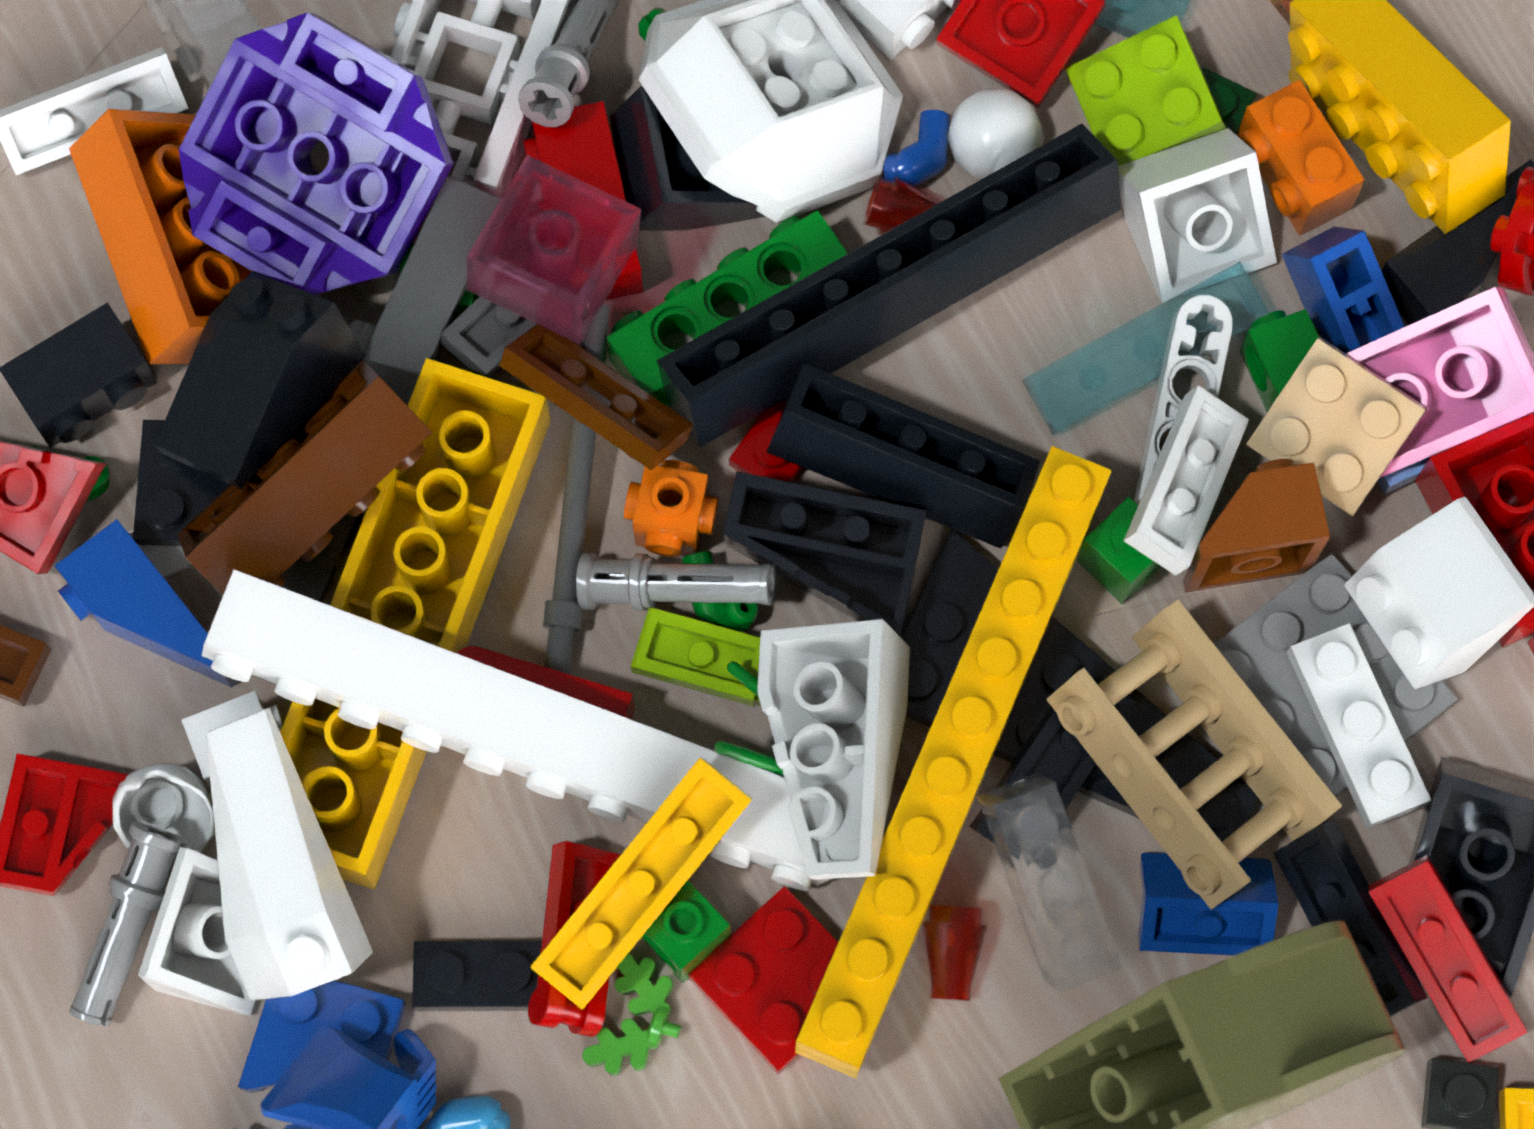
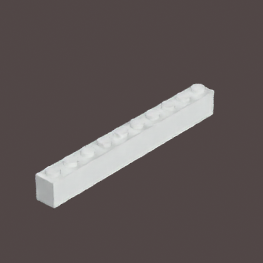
(487, 716)

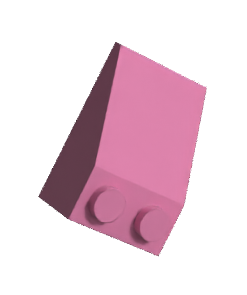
(1461, 365)

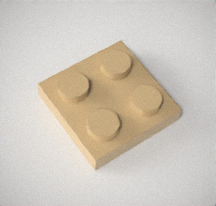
(1340, 421)

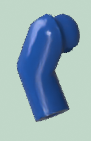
(926, 156)

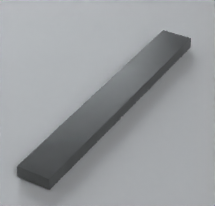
(409, 333)

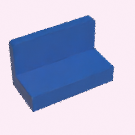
(1181, 922)

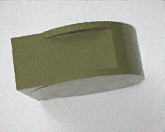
(1218, 1044)

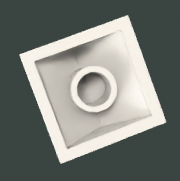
(188, 941)

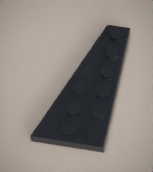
(937, 641)

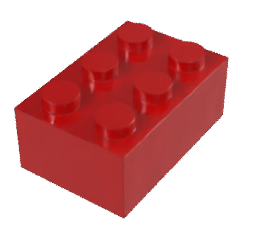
(1499, 483)

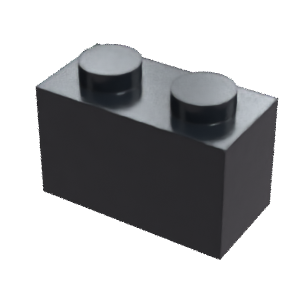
(79, 376)

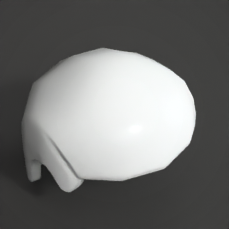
(993, 131)
(168, 799)

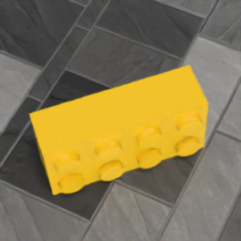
(1401, 106)

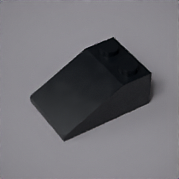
(662, 176)
(256, 377)
(1483, 850)

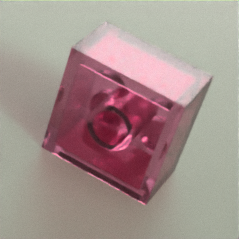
(553, 249)

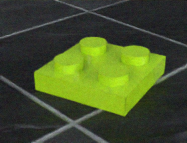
(1146, 93)

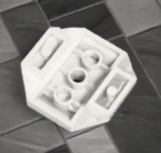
(773, 99)

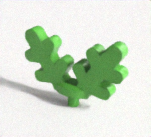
(636, 1042)

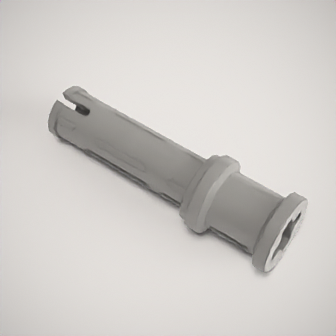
(564, 66)
(646, 582)
(135, 895)

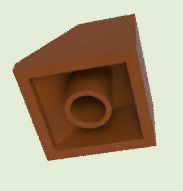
(1265, 531)

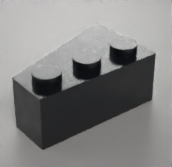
(830, 544)

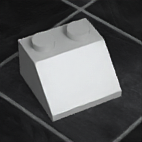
(1197, 211)
(1441, 594)

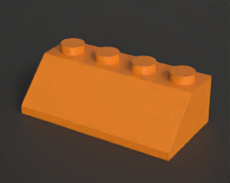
(142, 213)

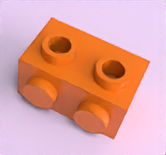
(1300, 158)

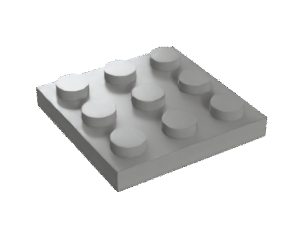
(1302, 611)

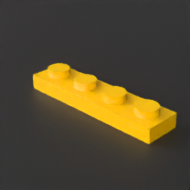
(641, 883)

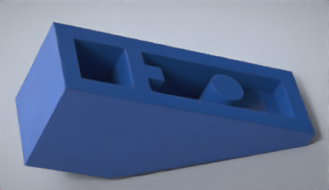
(1343, 288)
(133, 600)

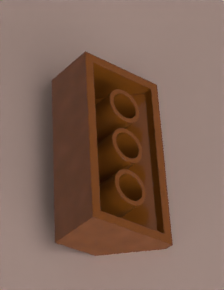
(307, 484)

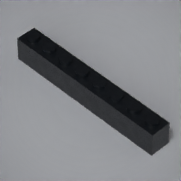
(892, 283)

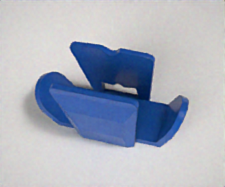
(351, 1087)

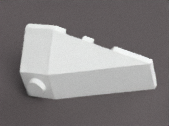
(837, 732)
(278, 881)

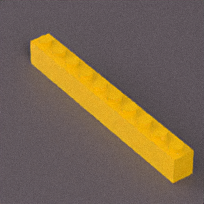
(952, 764)

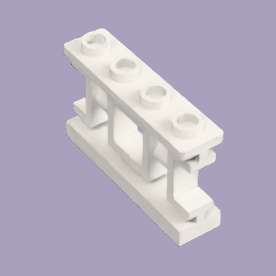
(420, 46)

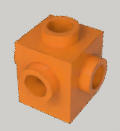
(676, 528)

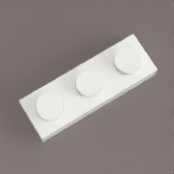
(51, 122)
(1186, 480)
(1358, 726)

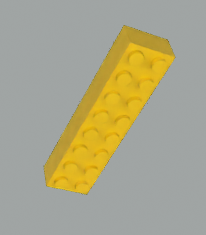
(425, 573)

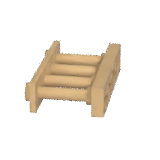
(1235, 722)

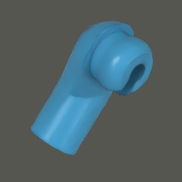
(470, 1113)

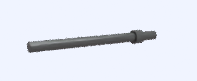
(563, 612)

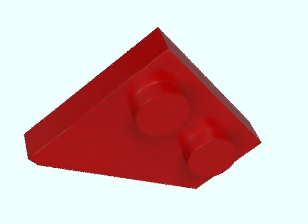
(52, 821)

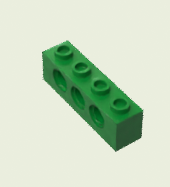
(741, 276)

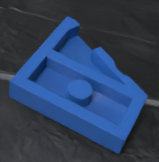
(293, 1020)

